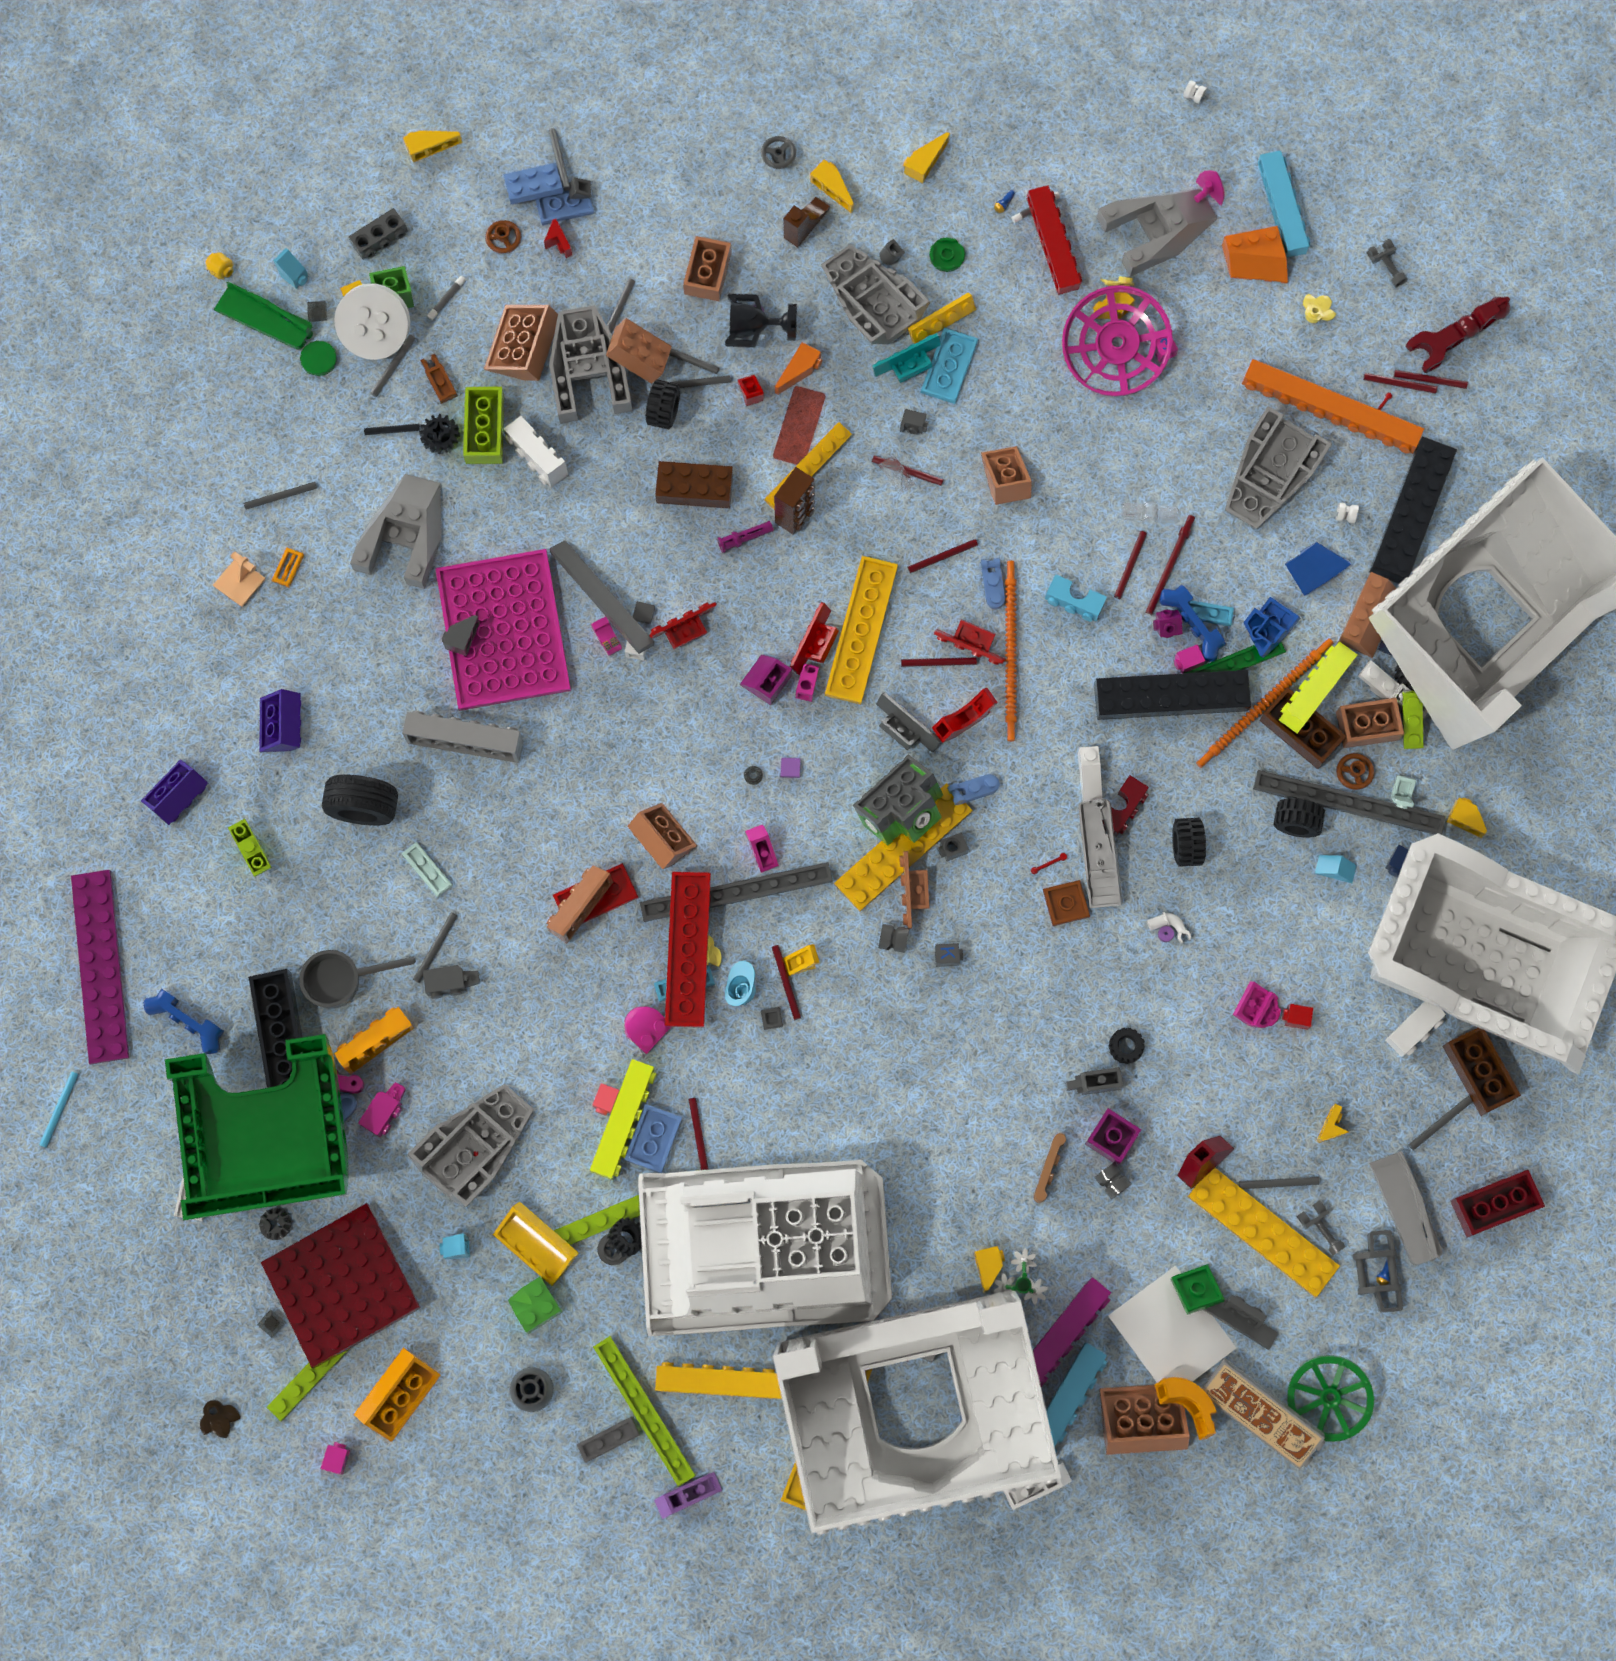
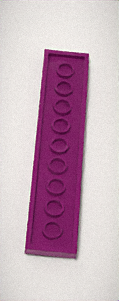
(99, 967)

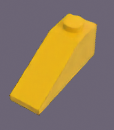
(427, 143)
(924, 158)
(829, 180)

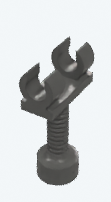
(1398, 278)
(1335, 1246)

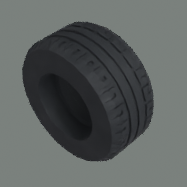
(359, 800)

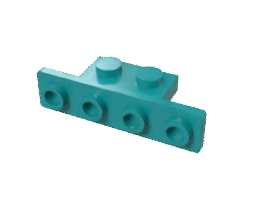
(910, 360)

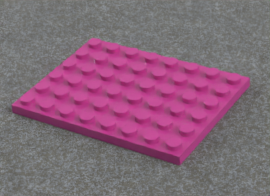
(519, 632)

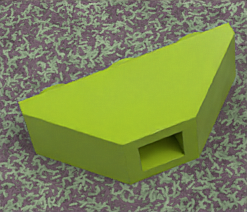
(250, 847)

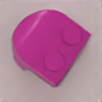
(1258, 1007)
(645, 1027)

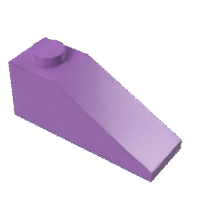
(687, 1495)

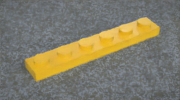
(817, 456)

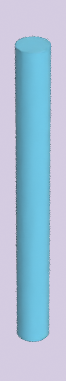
(58, 1109)

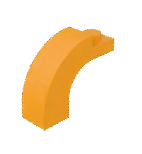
(1193, 1399)

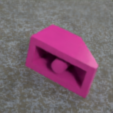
(761, 848)

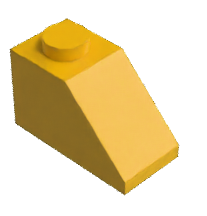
(1467, 817)
(989, 1265)

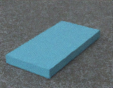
(949, 365)

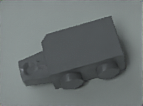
(448, 980)
(1096, 1081)

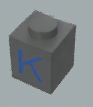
(948, 955)

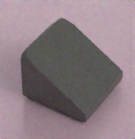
(579, 188)

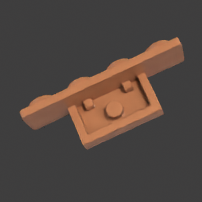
(916, 889)

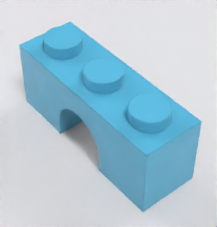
(1088, 607)

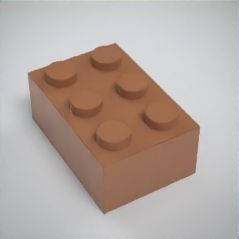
(707, 268)
(638, 350)
(1370, 722)

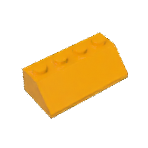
(397, 1395)

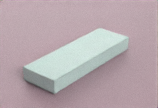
(427, 869)

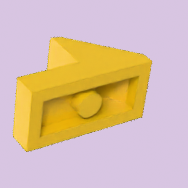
(801, 960)
(1329, 1129)

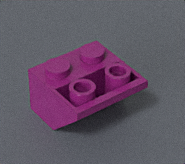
(767, 678)

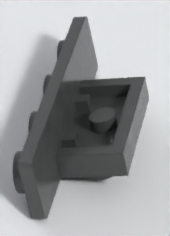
(903, 726)
(1244, 1319)

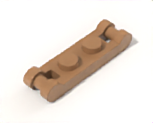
(1051, 1160)

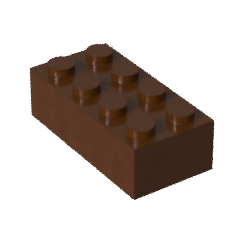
(694, 484)
(795, 501)
(1315, 739)
(1481, 1071)

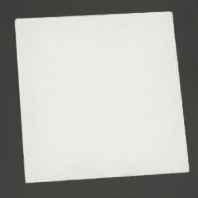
(1166, 1336)

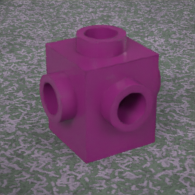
(1168, 623)

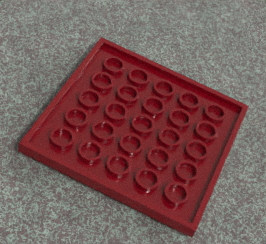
(340, 1285)

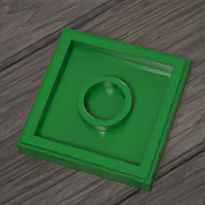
(1197, 1289)

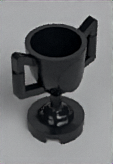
(751, 320)

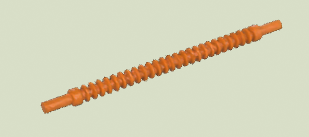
(1010, 718)
(1215, 749)

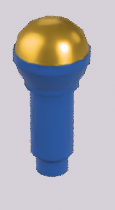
(1000, 206)
(1383, 1277)

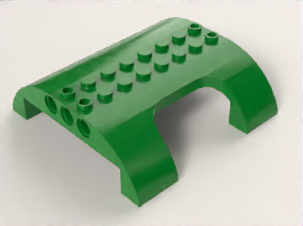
(262, 1142)

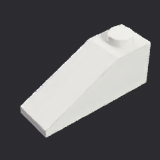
(1090, 773)
(1024, 1496)

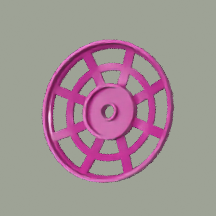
(1112, 330)

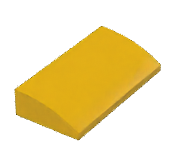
(535, 1243)

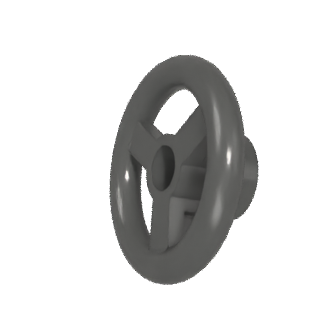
(778, 160)

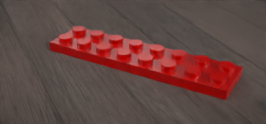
(688, 949)

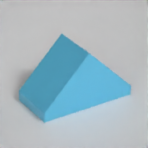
(1336, 867)

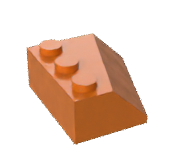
(1256, 255)

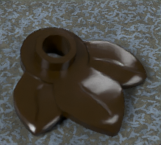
(220, 1421)

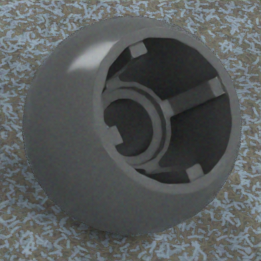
(522, 1403)

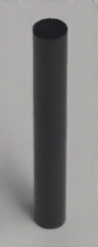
(392, 429)

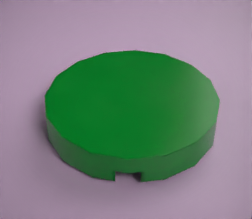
(941, 256)
(318, 358)

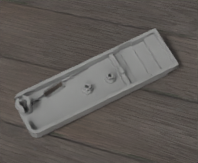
(1100, 854)
(1406, 1208)

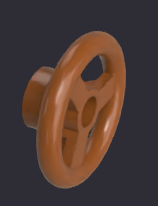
(502, 227)
(1360, 765)

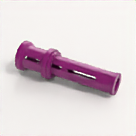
(736, 539)

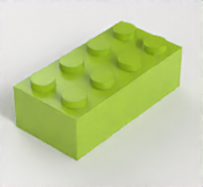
(483, 425)

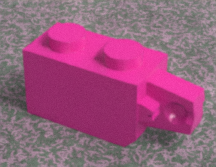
(382, 1110)

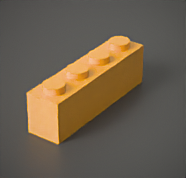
(373, 1040)

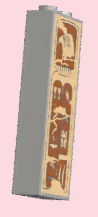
(1263, 1414)

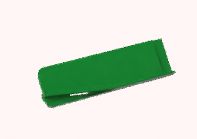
(263, 316)

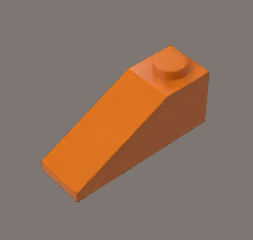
(801, 366)

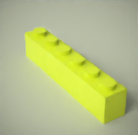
(1317, 688)
(622, 1119)

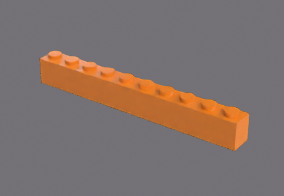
(1332, 406)

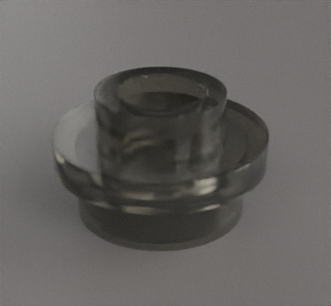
(753, 769)

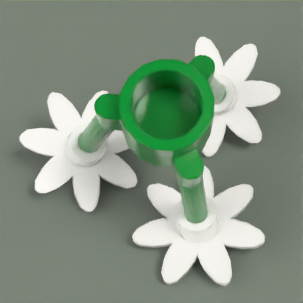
(1022, 1283)

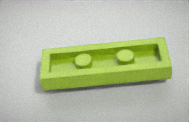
(1412, 720)

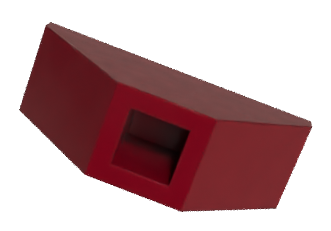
(1203, 1160)

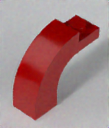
(966, 717)

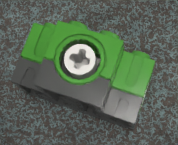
(901, 802)

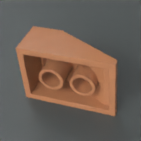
(1006, 475)

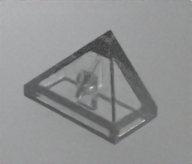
(896, 474)

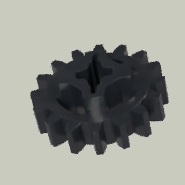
(446, 437)

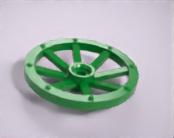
(1333, 1403)

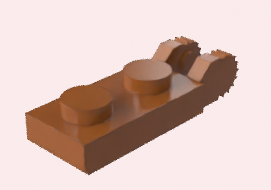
(439, 380)

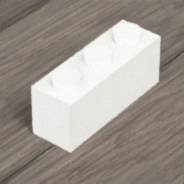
(1415, 1028)

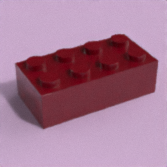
(1497, 1203)

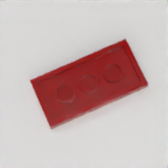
(618, 894)

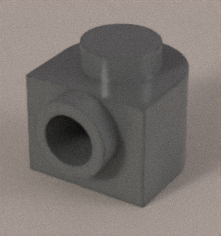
(888, 252)

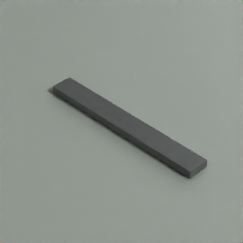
(602, 597)

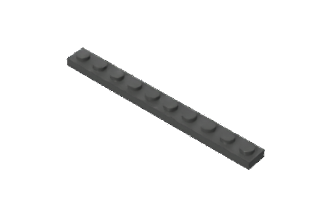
(1349, 802)
(748, 889)

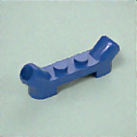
(1211, 640)
(208, 1031)

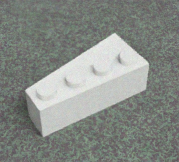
(536, 452)

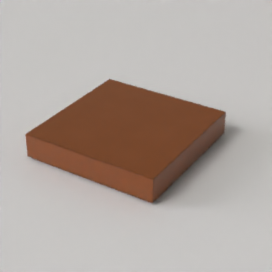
(1066, 903)

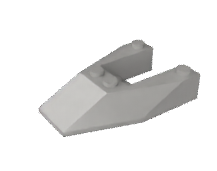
(1168, 221)
(580, 353)
(406, 519)

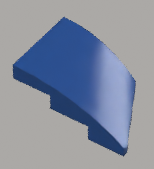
(1315, 567)
(1270, 628)

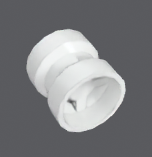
(1192, 90)
(1347, 512)

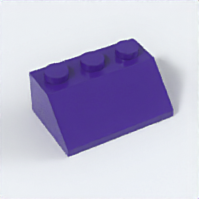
(280, 721)
(175, 792)

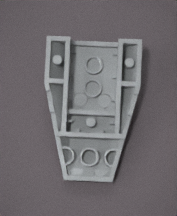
(874, 296)
(1273, 467)
(483, 1127)

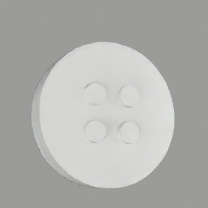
(372, 321)

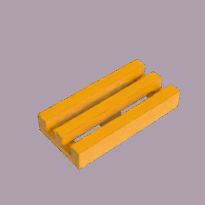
(293, 572)

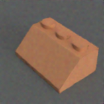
(661, 835)

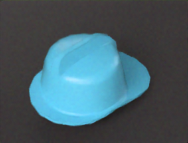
(740, 984)

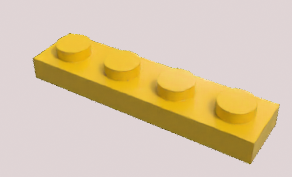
(942, 318)

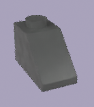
(461, 635)

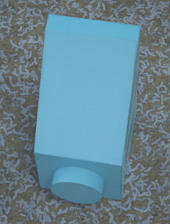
(290, 269)
(455, 1247)

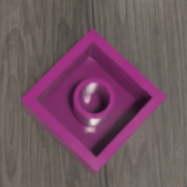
(1113, 1136)

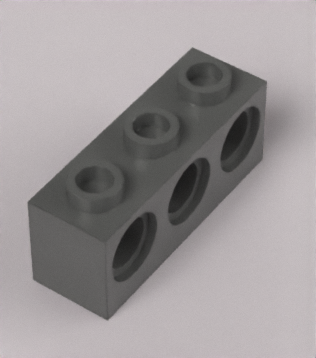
(381, 225)

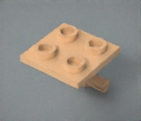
(239, 580)

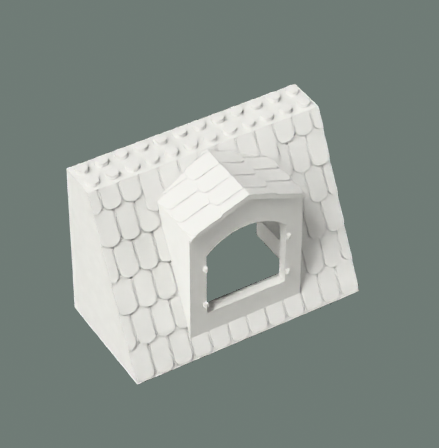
(1546, 556)
(834, 1434)

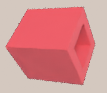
(605, 1099)

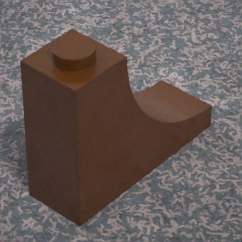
(800, 222)

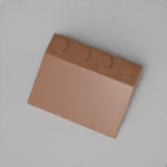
(522, 341)
(1139, 1423)

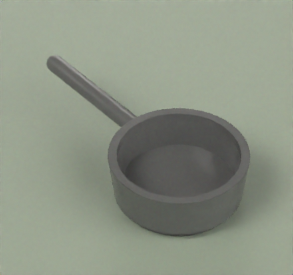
(333, 980)

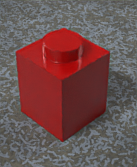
(1298, 1016)

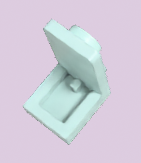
(1403, 791)

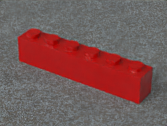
(1053, 239)

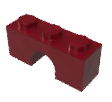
(1133, 793)

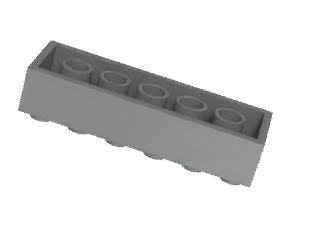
(463, 736)

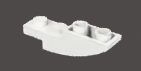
(1383, 684)

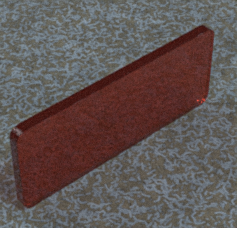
(799, 425)

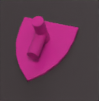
(1211, 185)

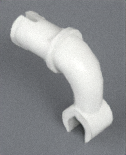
(1169, 919)

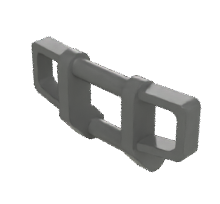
(1390, 1254)

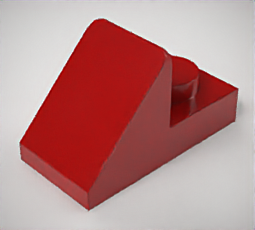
(556, 237)
(751, 390)

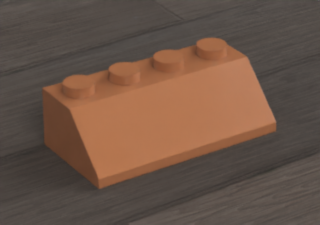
(1359, 631)
(579, 904)

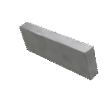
(608, 1439)

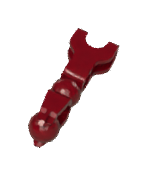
(1467, 326)

